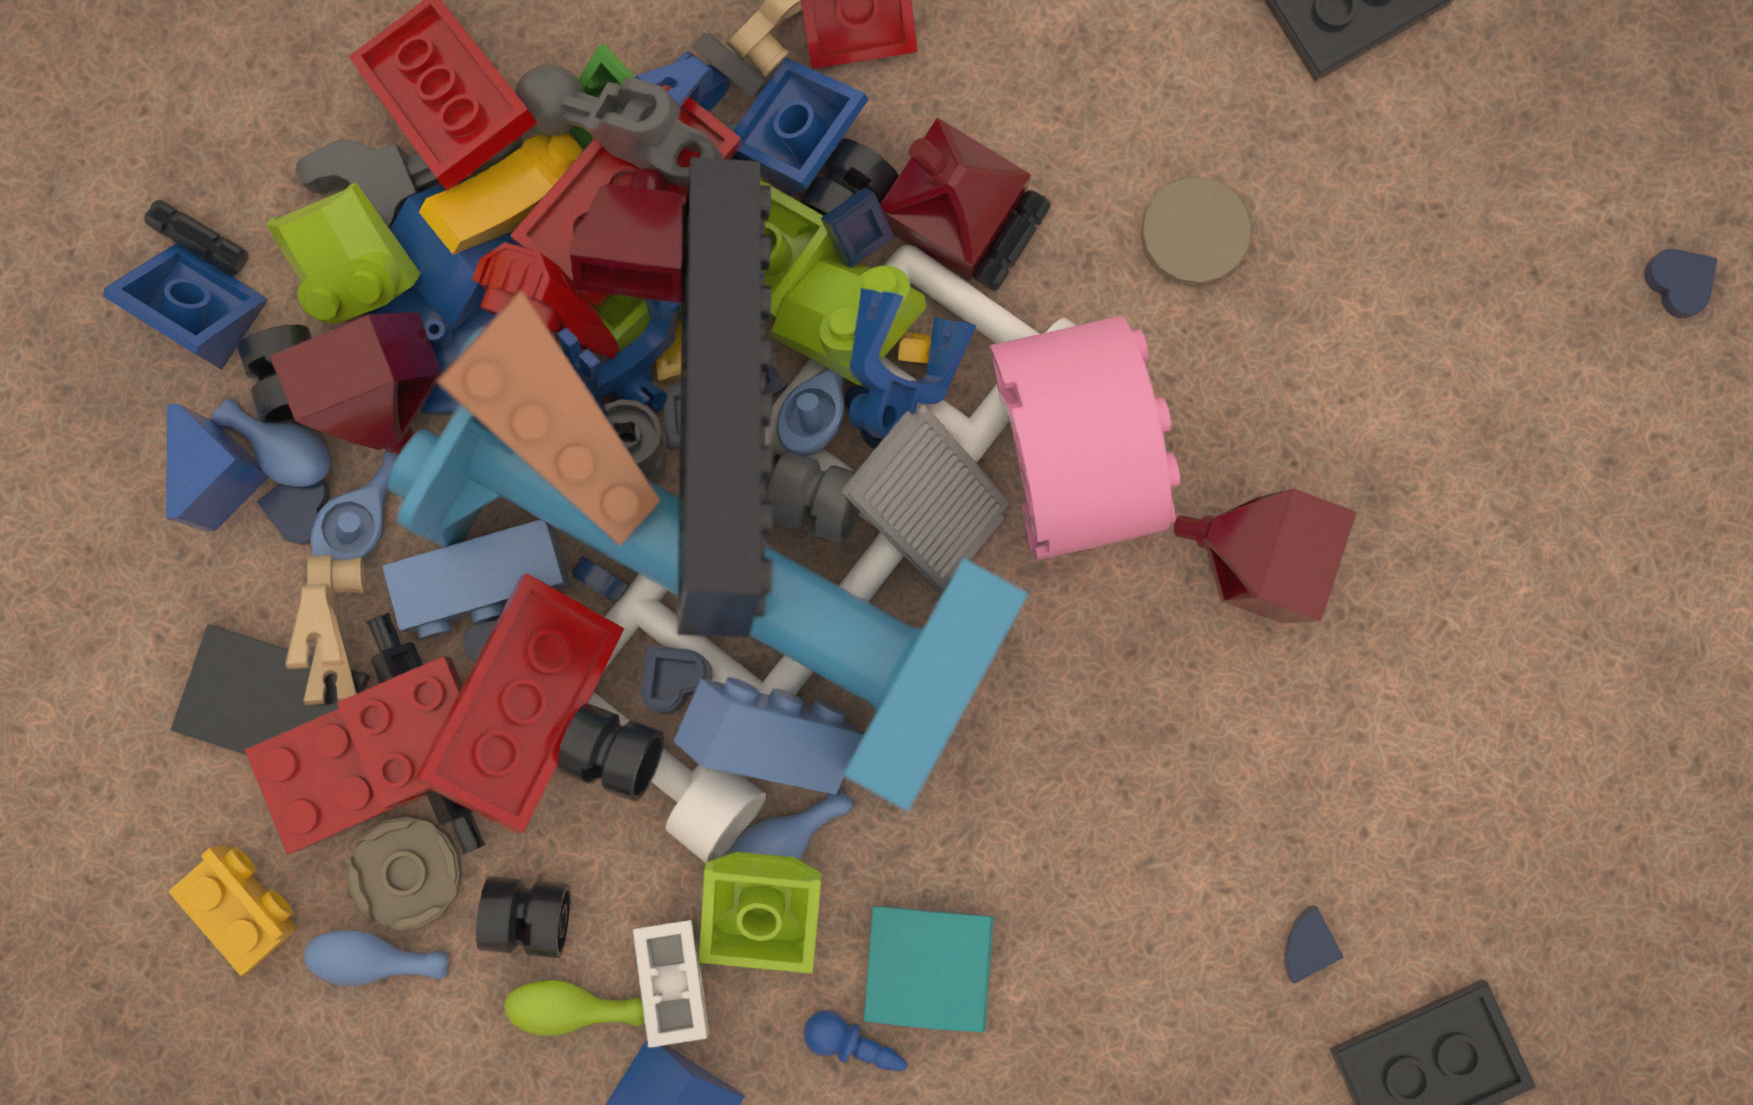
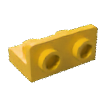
(234, 907)

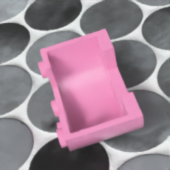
(1087, 436)

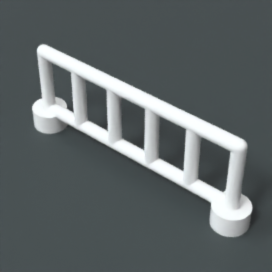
(721, 805)

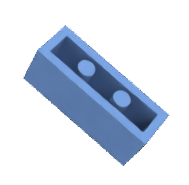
(472, 577)
(768, 735)

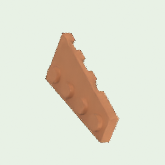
(540, 409)

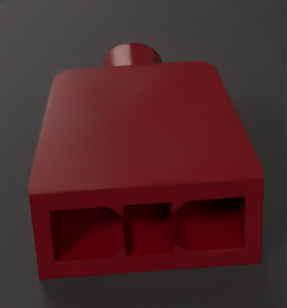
(632, 241)

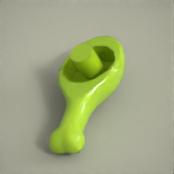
(562, 1008)

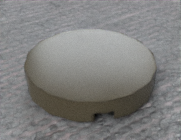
(1196, 231)
(424, 864)

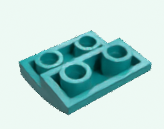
(929, 969)

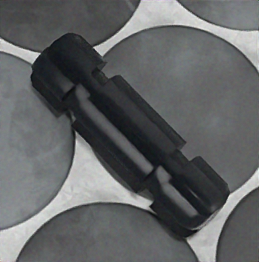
(196, 237)
(1012, 240)

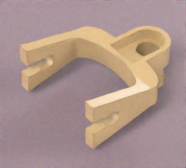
(755, 36)
(321, 618)

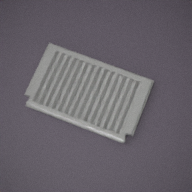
(927, 497)

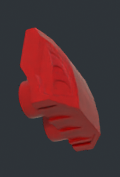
(548, 290)

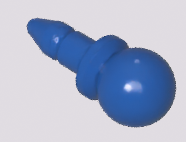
(828, 1035)

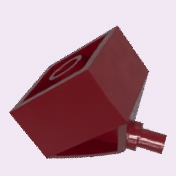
(953, 198)
(362, 379)
(1274, 553)

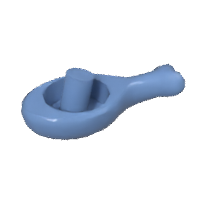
(812, 414)
(282, 449)
(354, 520)
(792, 833)
(362, 958)

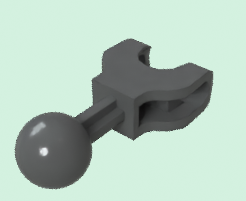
(627, 119)
(383, 174)

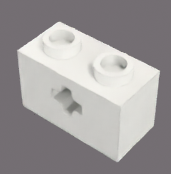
(671, 983)

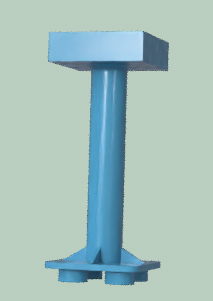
(907, 673)

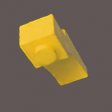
(500, 195)

